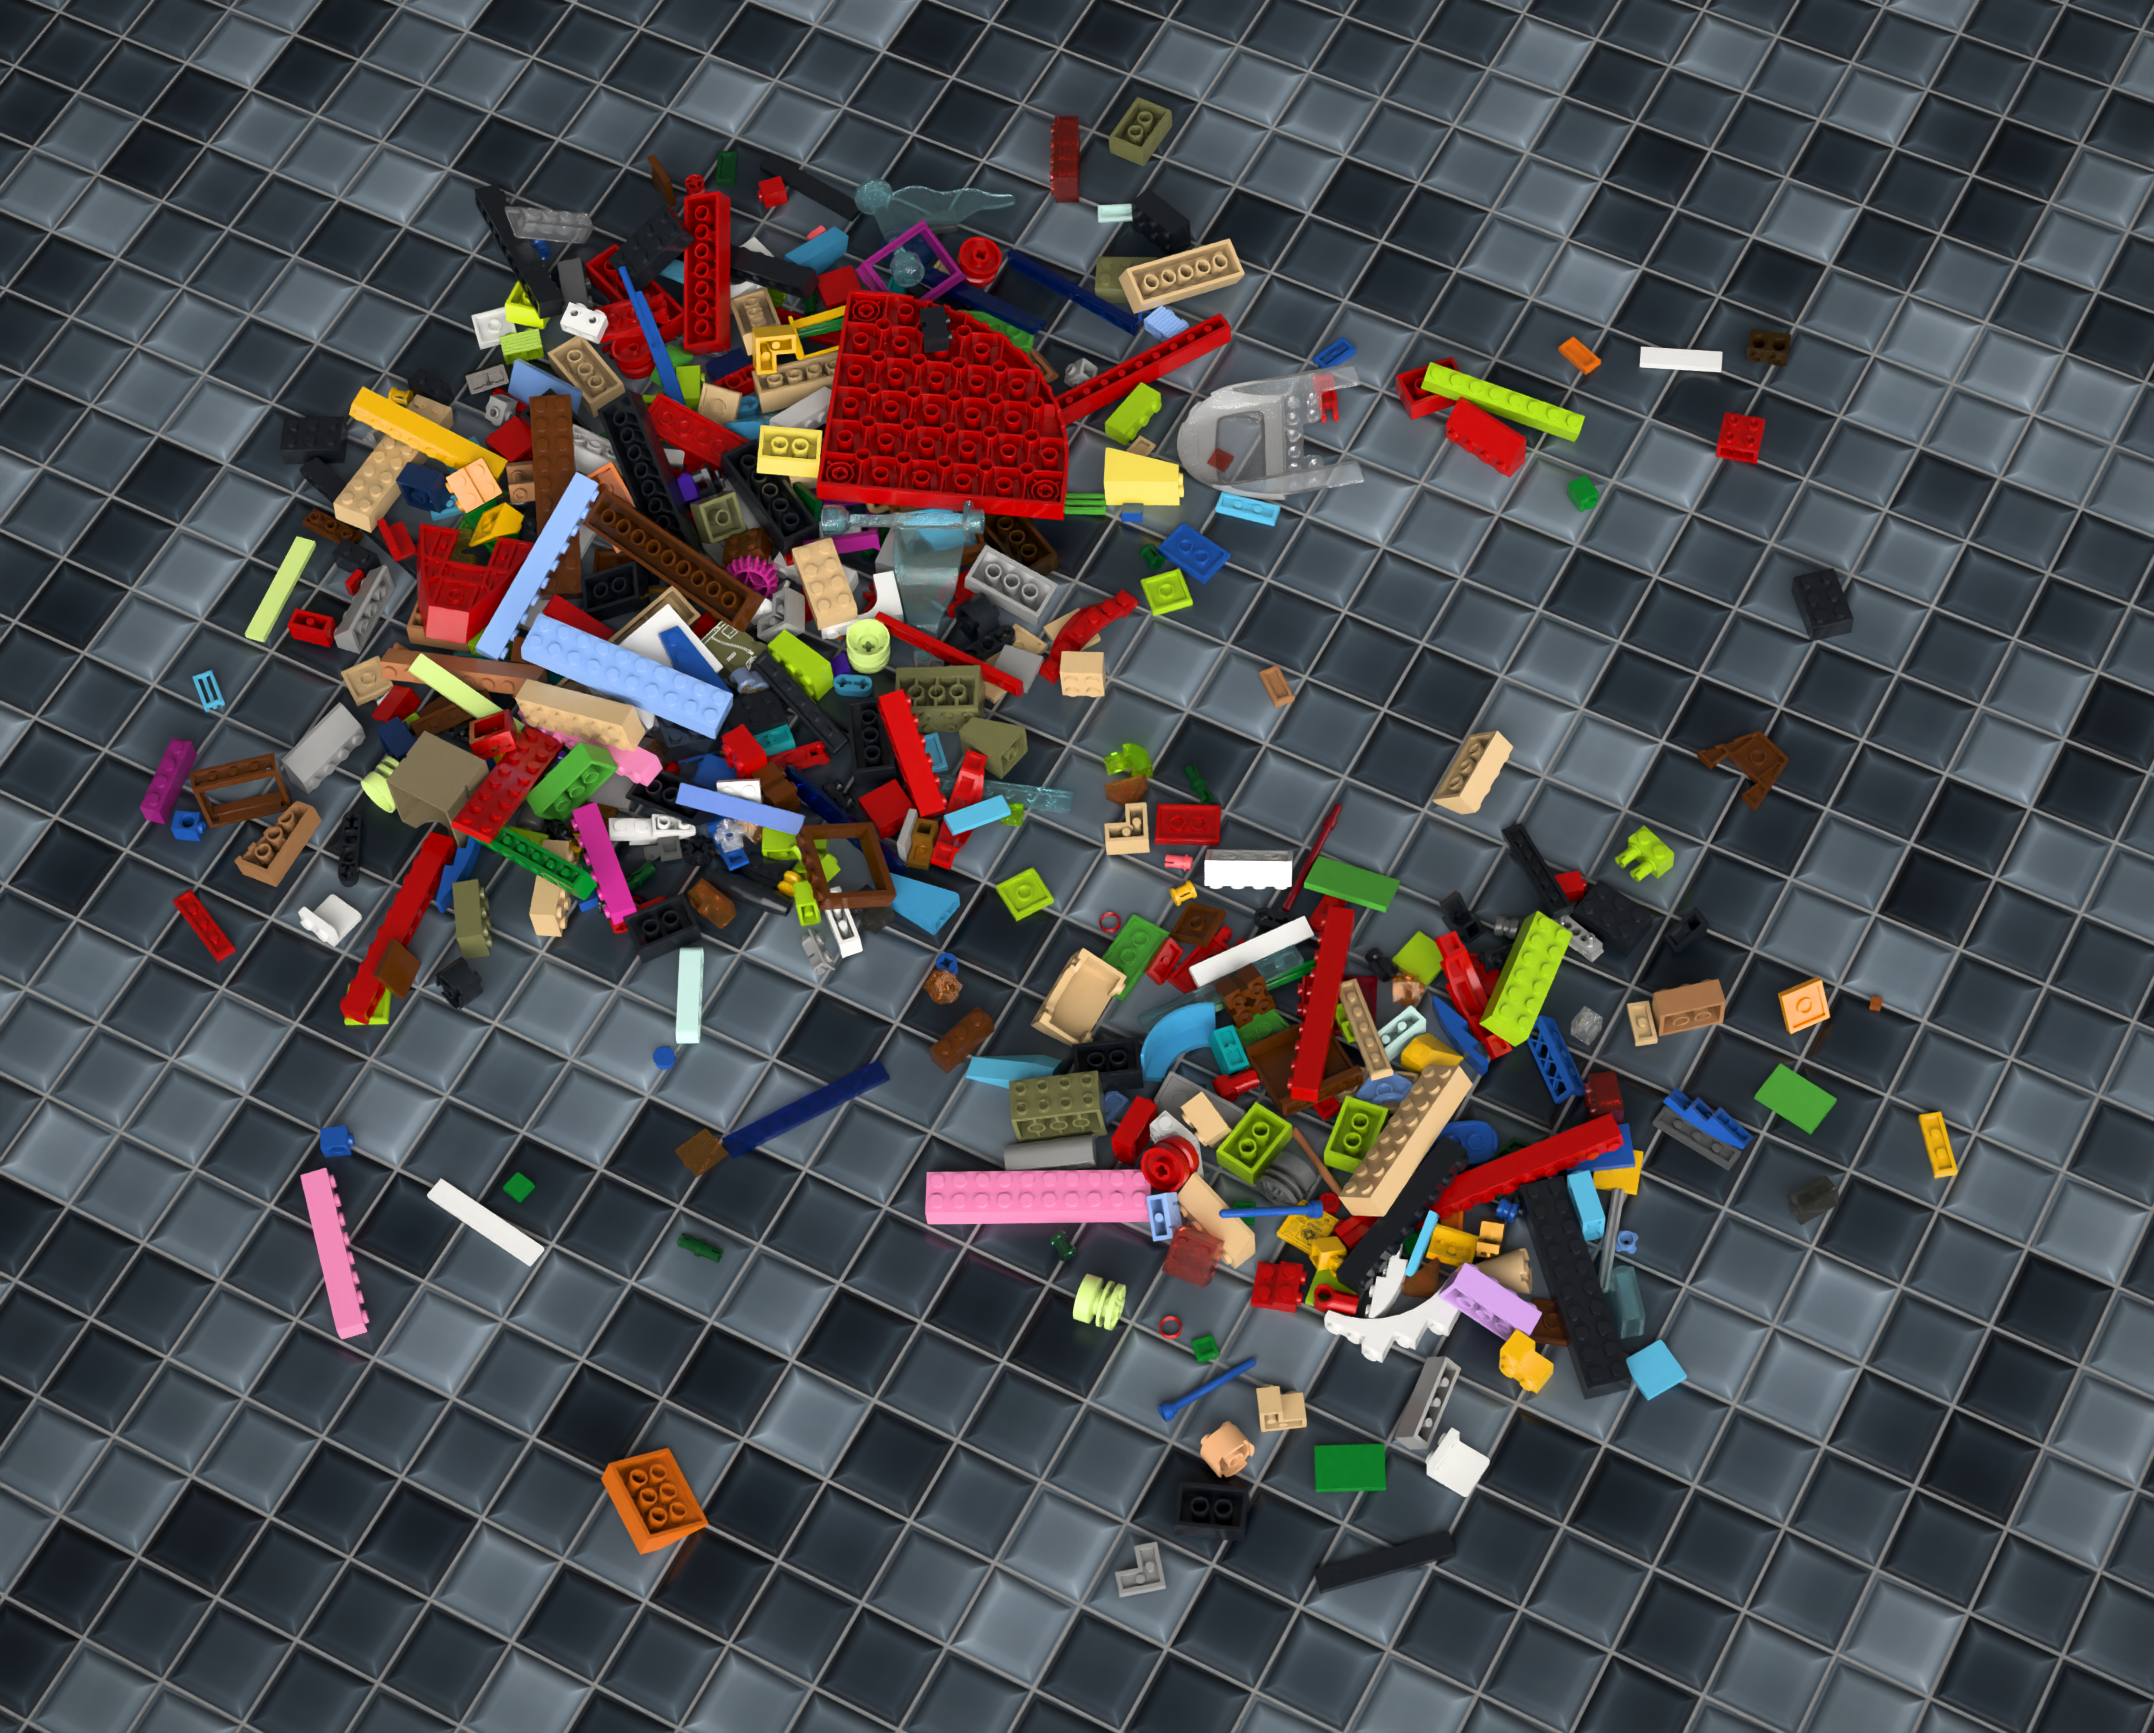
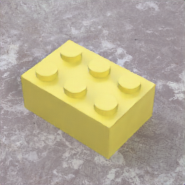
(789, 451)

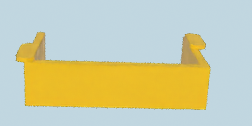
(813, 320)

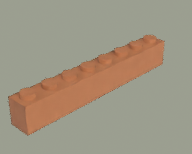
(474, 672)

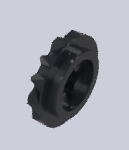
(698, 858)

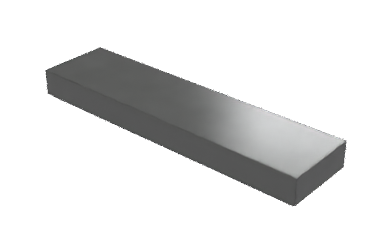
(1703, 1143)

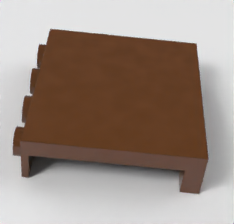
(1273, 1062)

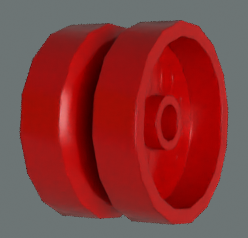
(979, 260)
(633, 356)
(1169, 1163)

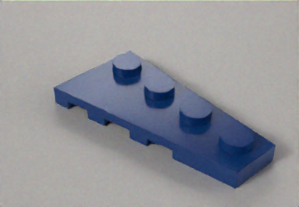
(688, 659)

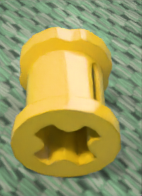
(407, 396)
(1183, 893)

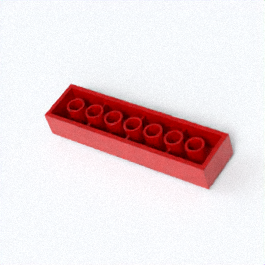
(707, 274)

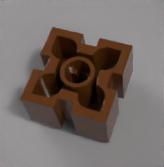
(776, 789)
(1244, 995)

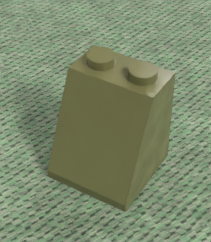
(998, 740)

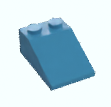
(749, 426)

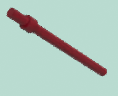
(1328, 825)

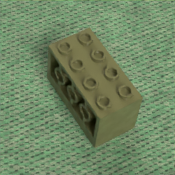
(943, 695)
(1058, 1106)

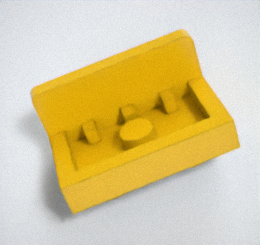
(1452, 1246)

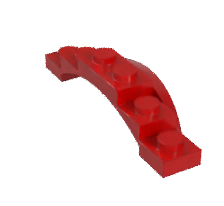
(1083, 628)
(966, 792)
(1468, 992)

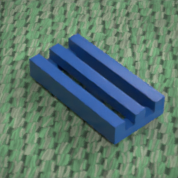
(1336, 357)

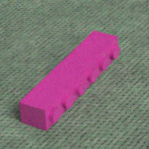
(604, 862)

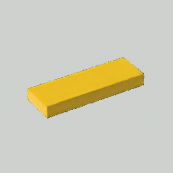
(1937, 1144)

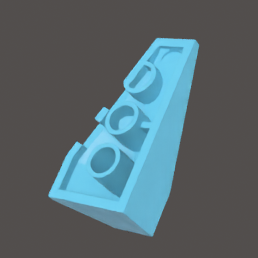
(1002, 1069)

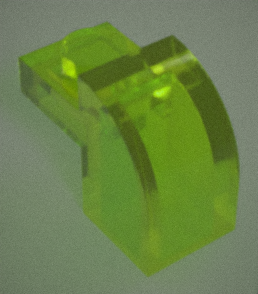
(1132, 758)

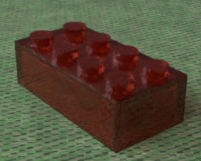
(1065, 159)

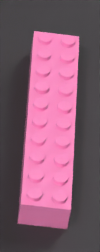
(1037, 1196)

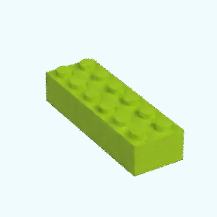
(1526, 978)

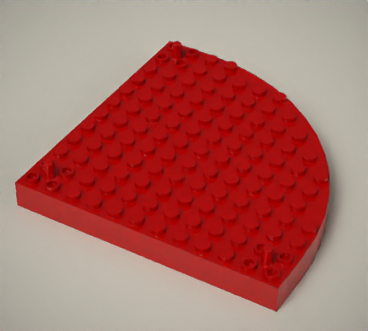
(939, 422)

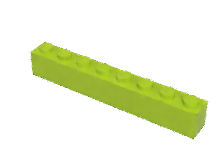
(1503, 402)

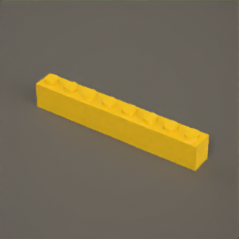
(422, 433)

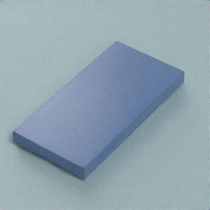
(532, 381)

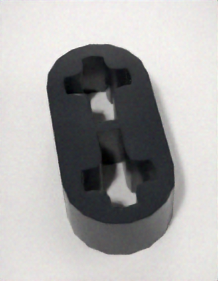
(1274, 920)

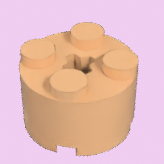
(1226, 1450)

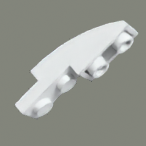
(648, 830)
(1387, 1288)

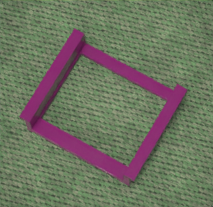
(875, 283)
(853, 541)

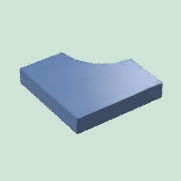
(1385, 1089)

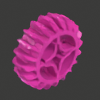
(762, 575)

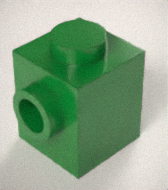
(1582, 493)

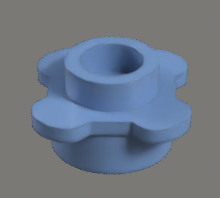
(1626, 1236)

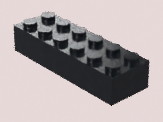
(769, 499)
(757, 712)

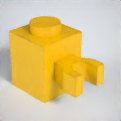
(1327, 1254)

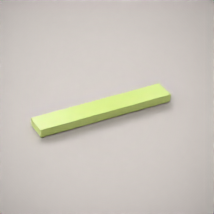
(280, 589)
(455, 689)

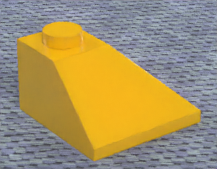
(496, 523)
(1428, 1051)

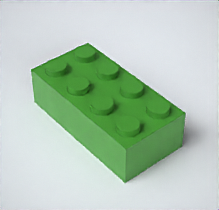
(572, 781)

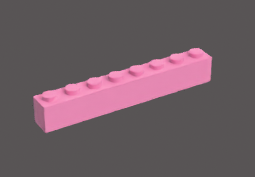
(639, 765)
(334, 1253)

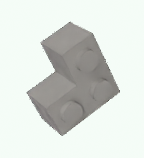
(786, 614)

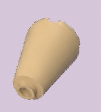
(1510, 1270)

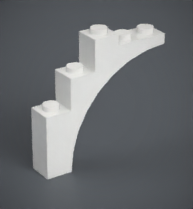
(1407, 1328)

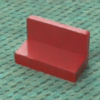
(397, 540)
(398, 702)

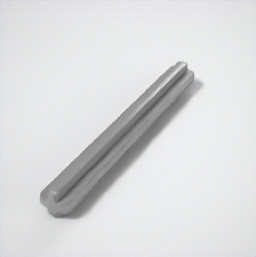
(1610, 1238)

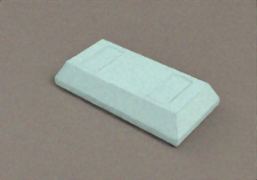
(1114, 213)

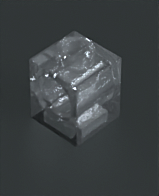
(1586, 1025)

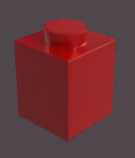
(772, 192)
(1572, 885)

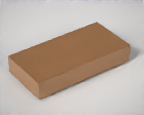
(1276, 686)

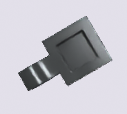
(667, 849)

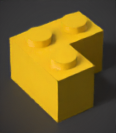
(768, 343)
(1523, 1363)

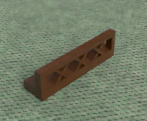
(443, 719)

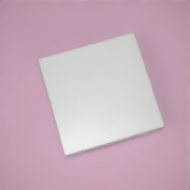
(491, 326)

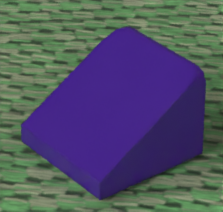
(840, 665)

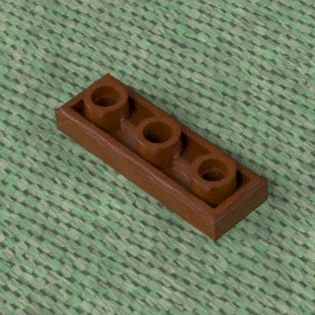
(330, 527)

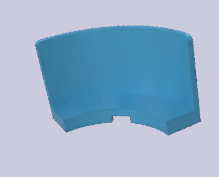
(1174, 1034)

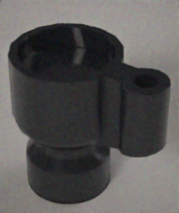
(1381, 966)

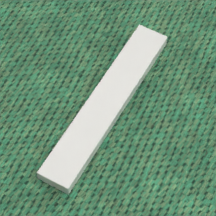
(1250, 951)
(485, 1222)

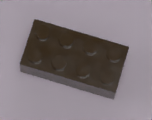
(1020, 541)

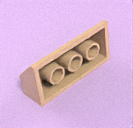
(1473, 772)
(1202, 1208)

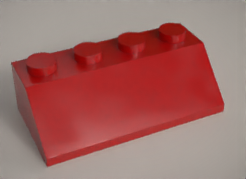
(1486, 437)

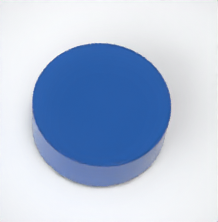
(664, 1057)

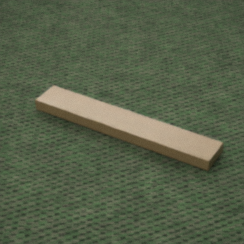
(1364, 1030)

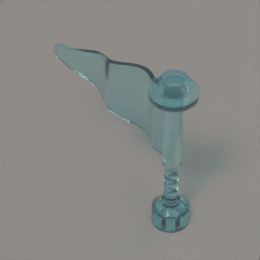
(909, 206)
(924, 555)

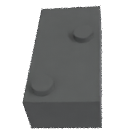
(575, 285)

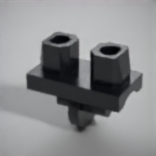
(705, 474)

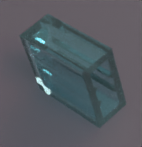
(1626, 1301)

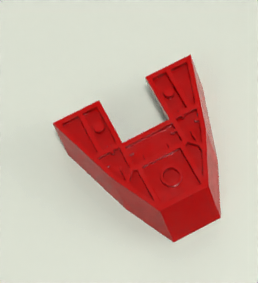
(461, 597)

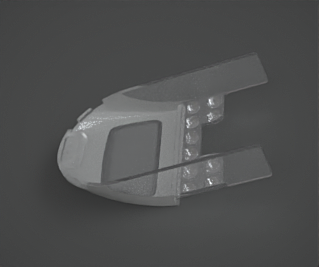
(1265, 434)

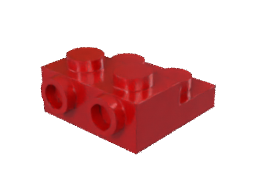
(1278, 1286)

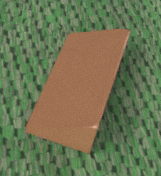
(1045, 368)

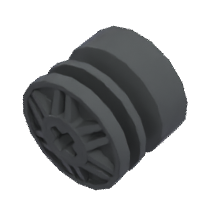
(1286, 1180)

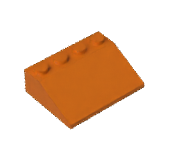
(653, 1499)

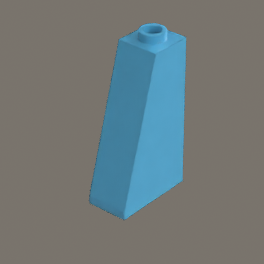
(820, 251)
(923, 903)

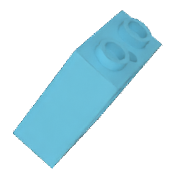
(1586, 1204)

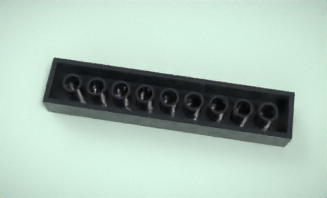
(647, 466)
(1574, 1288)

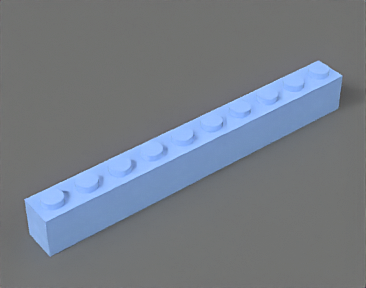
(537, 567)

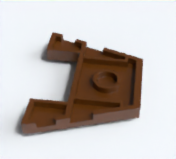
(1755, 758)

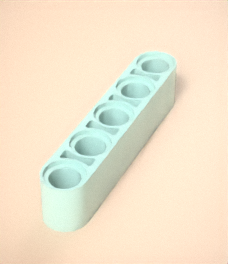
(689, 995)

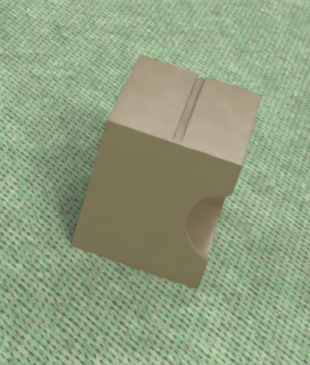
(436, 783)

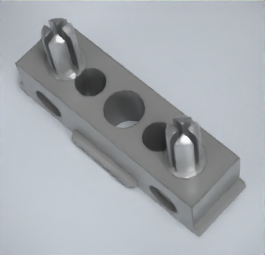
(1584, 941)

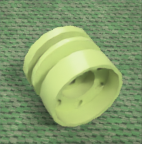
(868, 636)
(376, 786)
(1104, 1303)

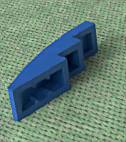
(460, 871)
(1456, 1031)
(1717, 1124)

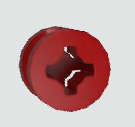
(696, 181)

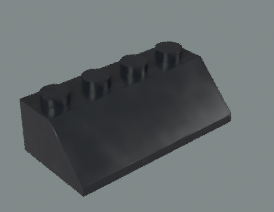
(662, 797)

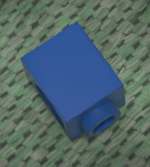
(180, 825)
(336, 1141)

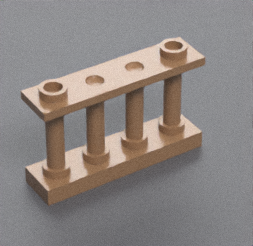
(521, 481)

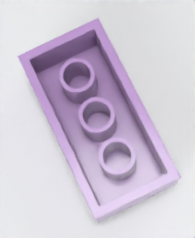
(1489, 1302)

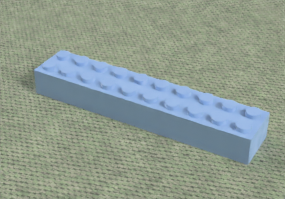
(627, 676)

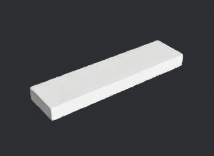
(1681, 359)

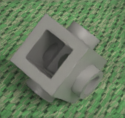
(1079, 372)
(500, 409)

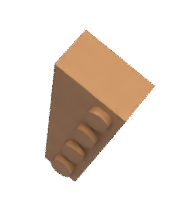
(280, 845)

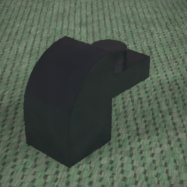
(1459, 918)

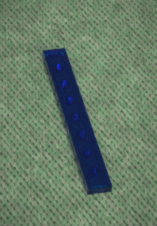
(1073, 292)
(986, 302)
(835, 814)
(806, 1109)

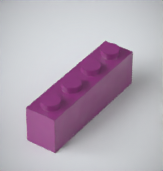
(168, 780)

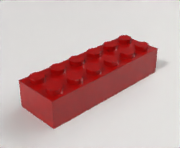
(610, 283)
(910, 754)

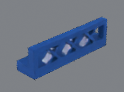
(1561, 1058)

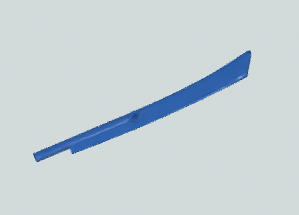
(654, 340)

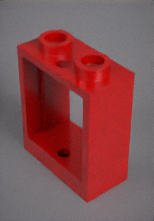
(483, 737)
(1134, 1131)

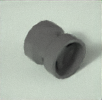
(1507, 927)

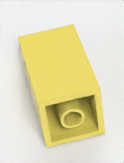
(1140, 480)

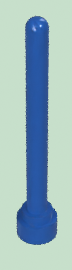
(1312, 1209)
(1169, 1409)

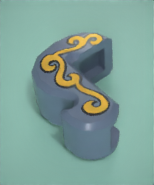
(748, 681)

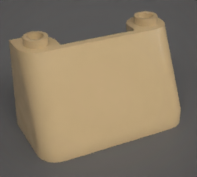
(1078, 998)

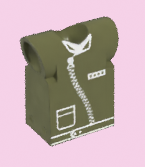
(732, 648)

